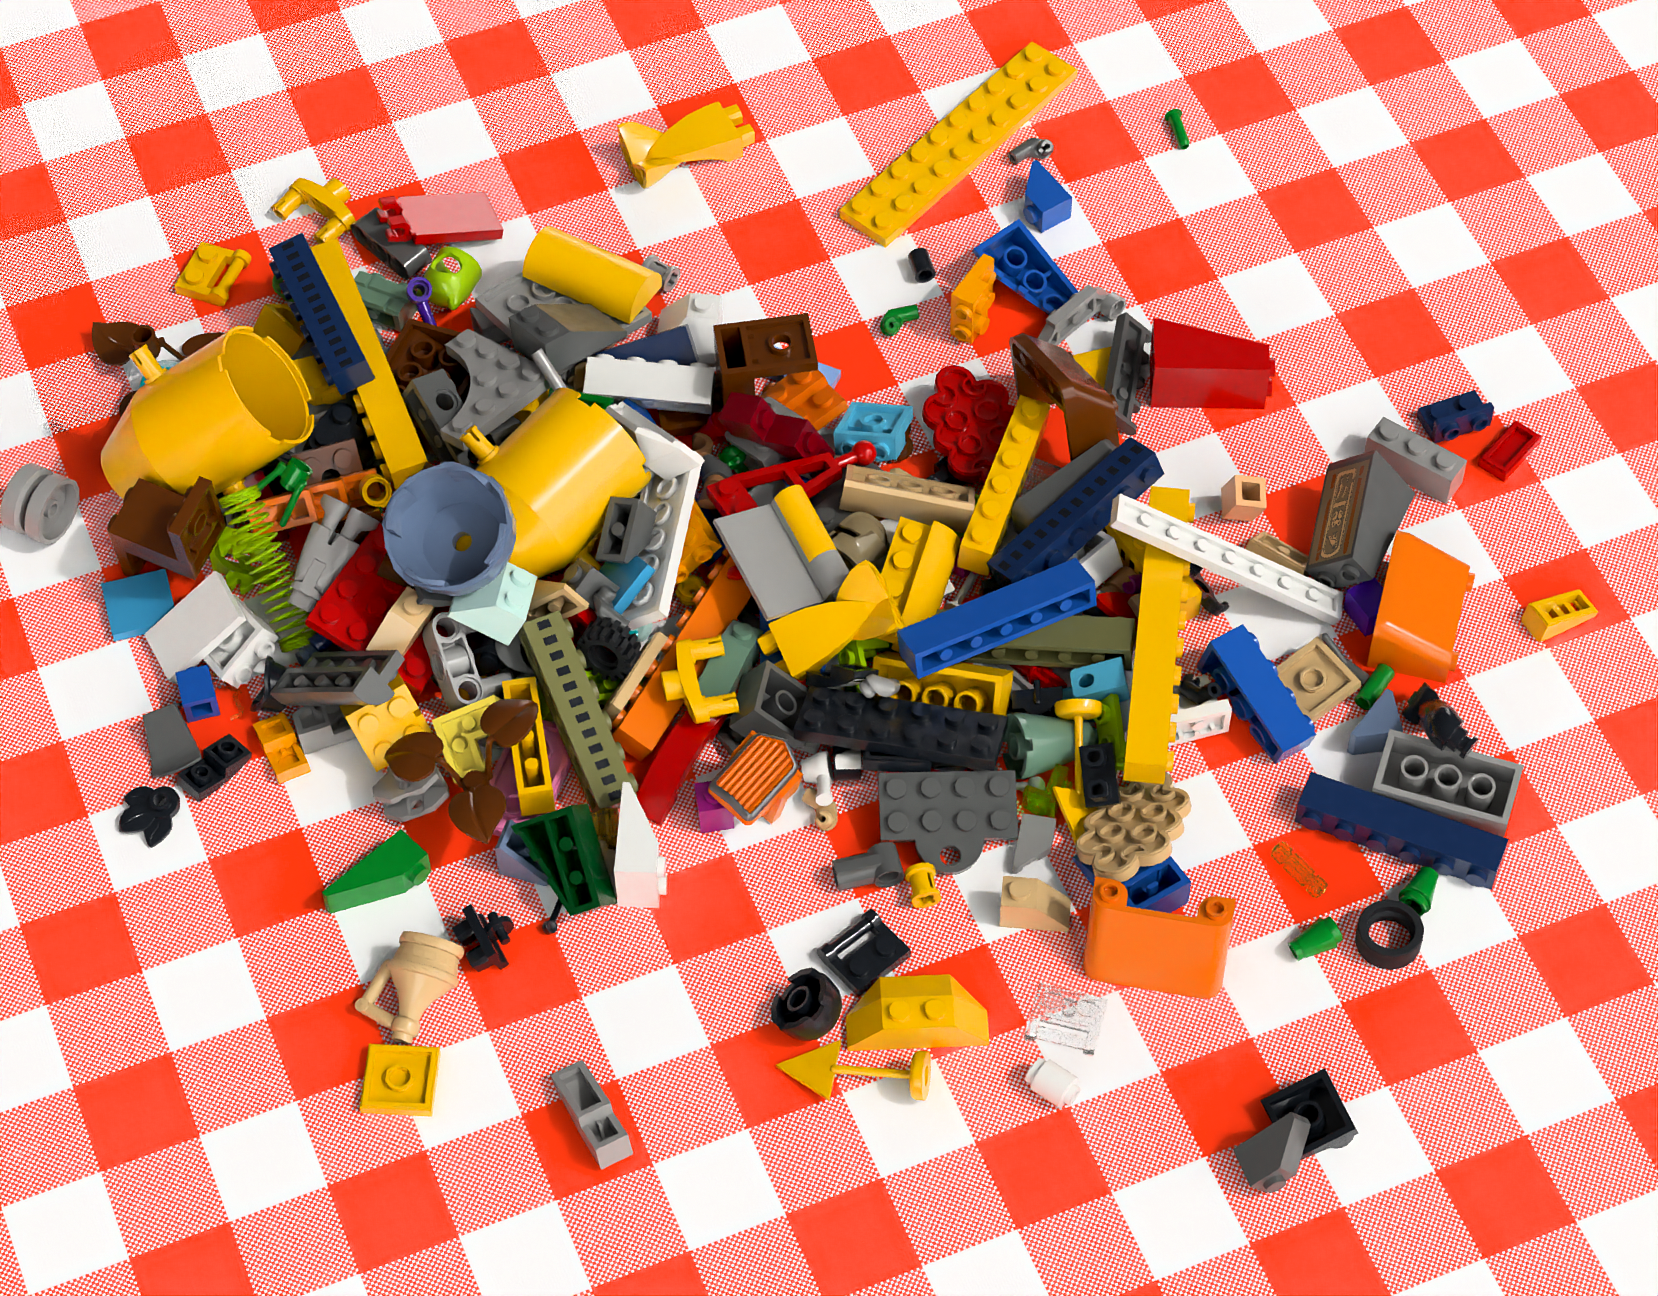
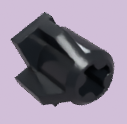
(1037, 700)

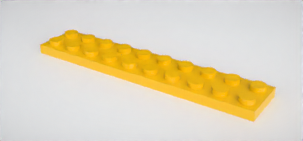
(958, 144)

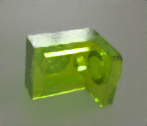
(1044, 801)

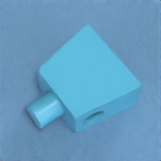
(1098, 682)

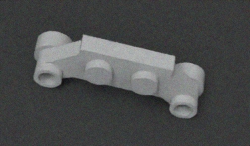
(1079, 310)

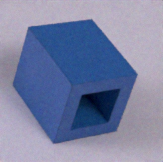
(197, 693)

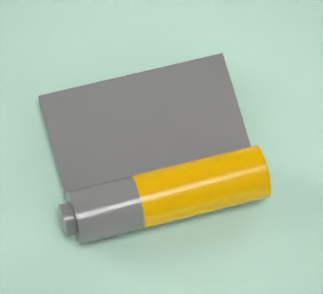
(784, 554)

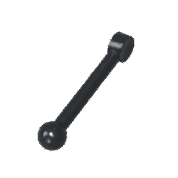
(550, 926)

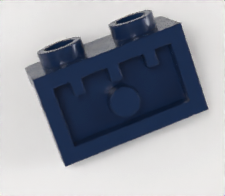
(1455, 416)

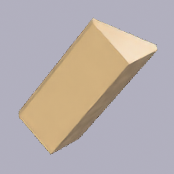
(906, 496)

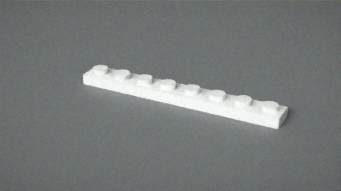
(1226, 559)

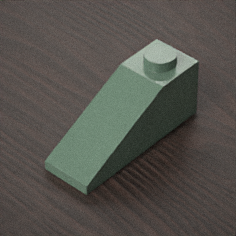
(742, 652)

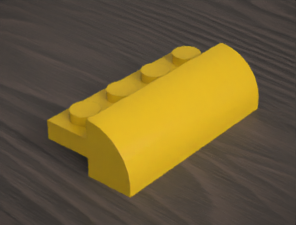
(919, 570)

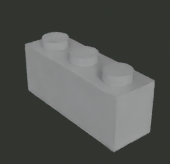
(1418, 460)

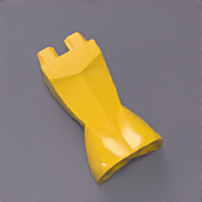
(697, 136)
(819, 632)

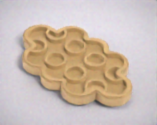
(1135, 831)

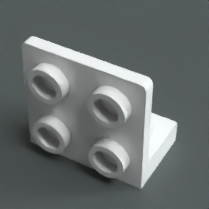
(1200, 720)

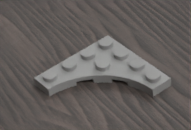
(498, 385)

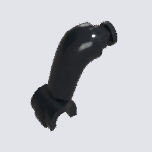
(1438, 721)

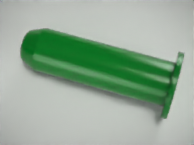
(1179, 131)

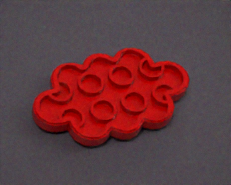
(967, 421)

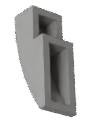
(592, 1114)

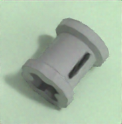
(669, 274)

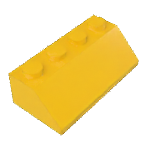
(955, 686)

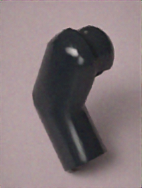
(1190, 689)

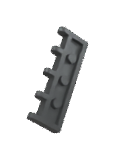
(1124, 368)

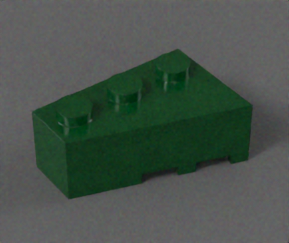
(570, 857)

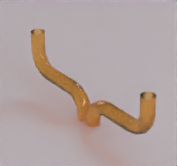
(235, 697)

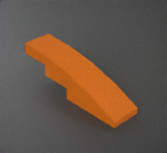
(308, 505)

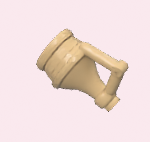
(422, 973)

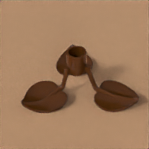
(118, 340)
(480, 805)

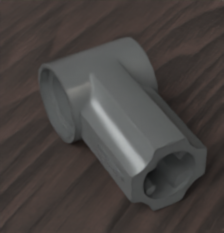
(877, 866)

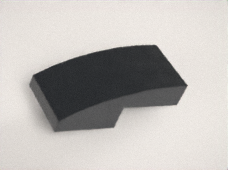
(216, 768)

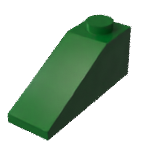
(380, 875)

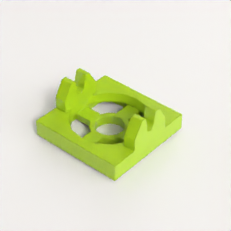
(236, 572)

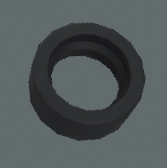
(1390, 911)

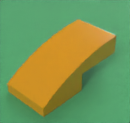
(281, 748)

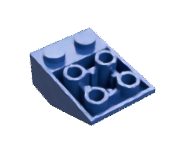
(1153, 887)

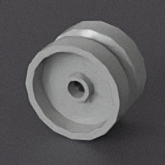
(39, 503)

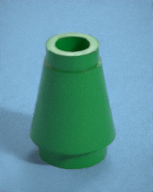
(1420, 890)
(1316, 939)

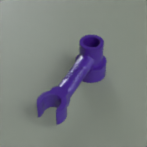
(421, 301)

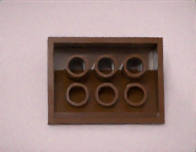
(421, 351)

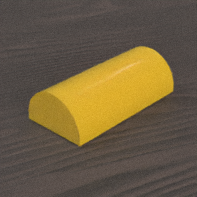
(590, 274)

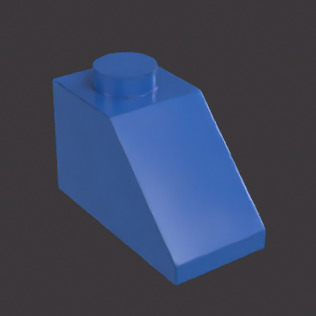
(1045, 199)

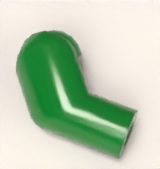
(896, 317)

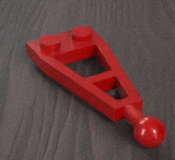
(731, 496)

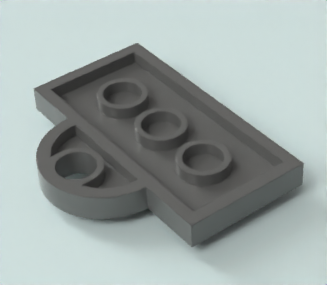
(948, 812)

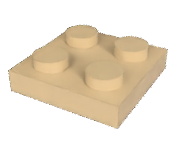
(1317, 679)

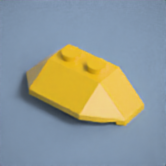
(916, 1014)

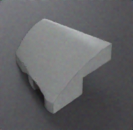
(321, 727)

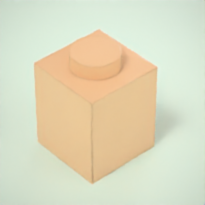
(1243, 498)

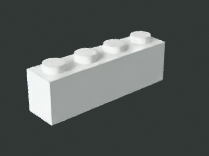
(652, 384)

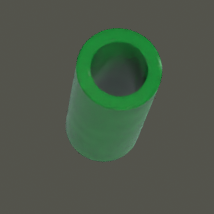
(1374, 686)

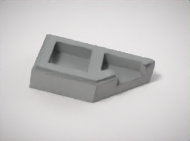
(1034, 840)

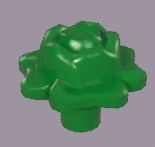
(734, 459)

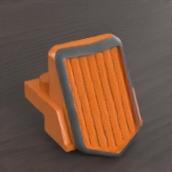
(757, 778)

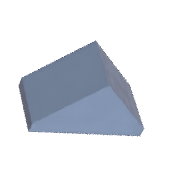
(1373, 729)
(514, 858)

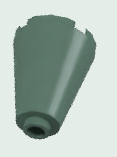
(1041, 742)

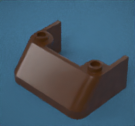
(1054, 376)

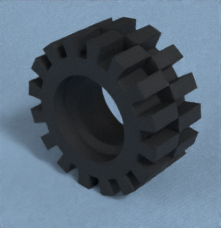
(622, 644)

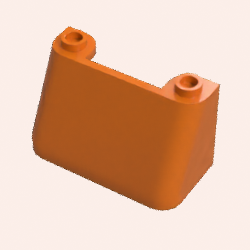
(1420, 610)
(1157, 947)

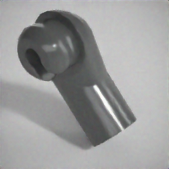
(1031, 148)
(604, 605)

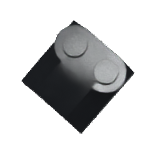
(338, 424)
(1321, 1105)

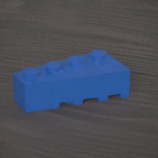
(1257, 693)

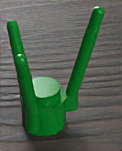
(293, 478)

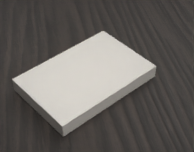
(195, 626)

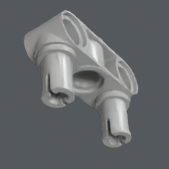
(455, 663)

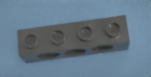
(423, 398)

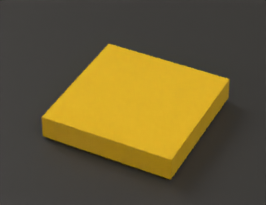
(400, 1080)

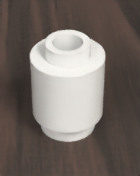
(1053, 1082)

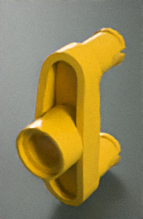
(325, 199)
(684, 685)

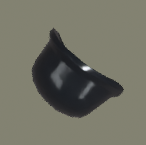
(264, 700)

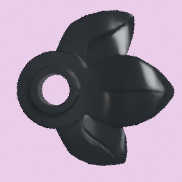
(146, 814)

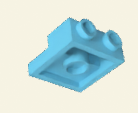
(878, 423)

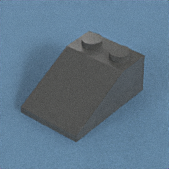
(563, 332)

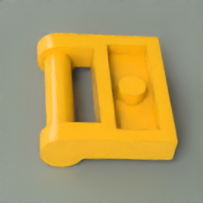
(204, 270)

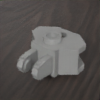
(402, 796)

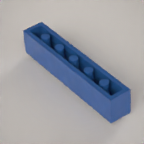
(996, 618)

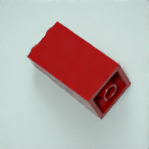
(1207, 369)

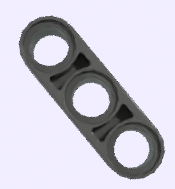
(401, 257)

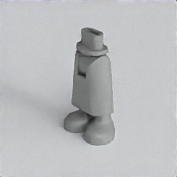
(326, 551)

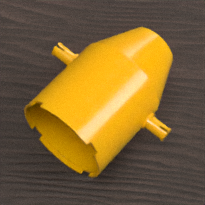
(209, 416)
(560, 479)

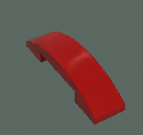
(673, 764)

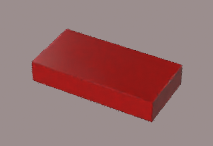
(1509, 451)

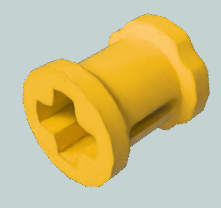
(923, 885)

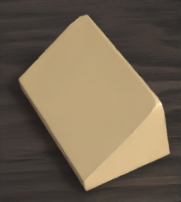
(1278, 552)

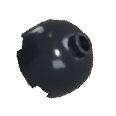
(807, 1006)

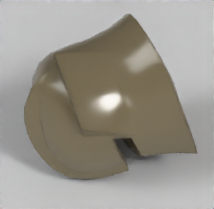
(860, 539)

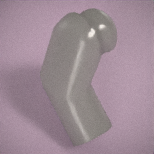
(880, 685)

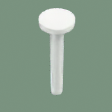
(962, 592)

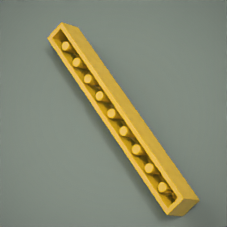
(380, 398)
(1157, 650)

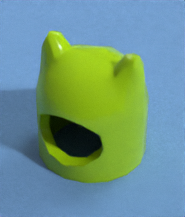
(451, 288)

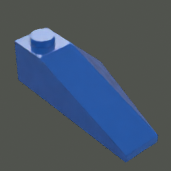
(1027, 267)

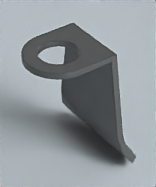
(169, 741)

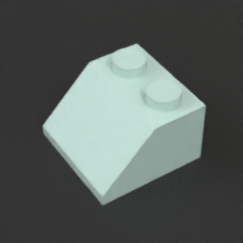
(499, 606)

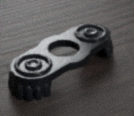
(1208, 599)

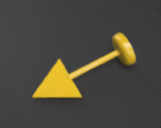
(1070, 800)
(819, 1066)

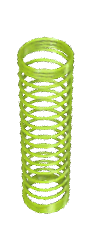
(298, 638)

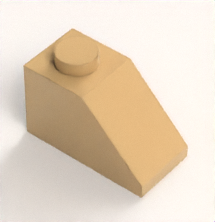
(402, 624)
(1033, 905)

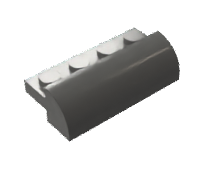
(340, 679)

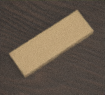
(631, 681)

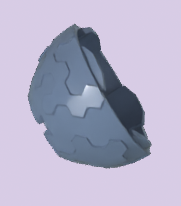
(433, 513)

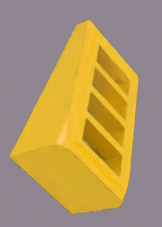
(1543, 626)

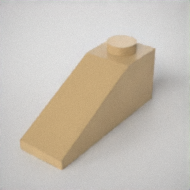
(552, 597)

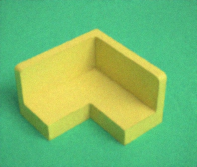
(460, 734)

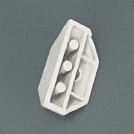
(661, 450)

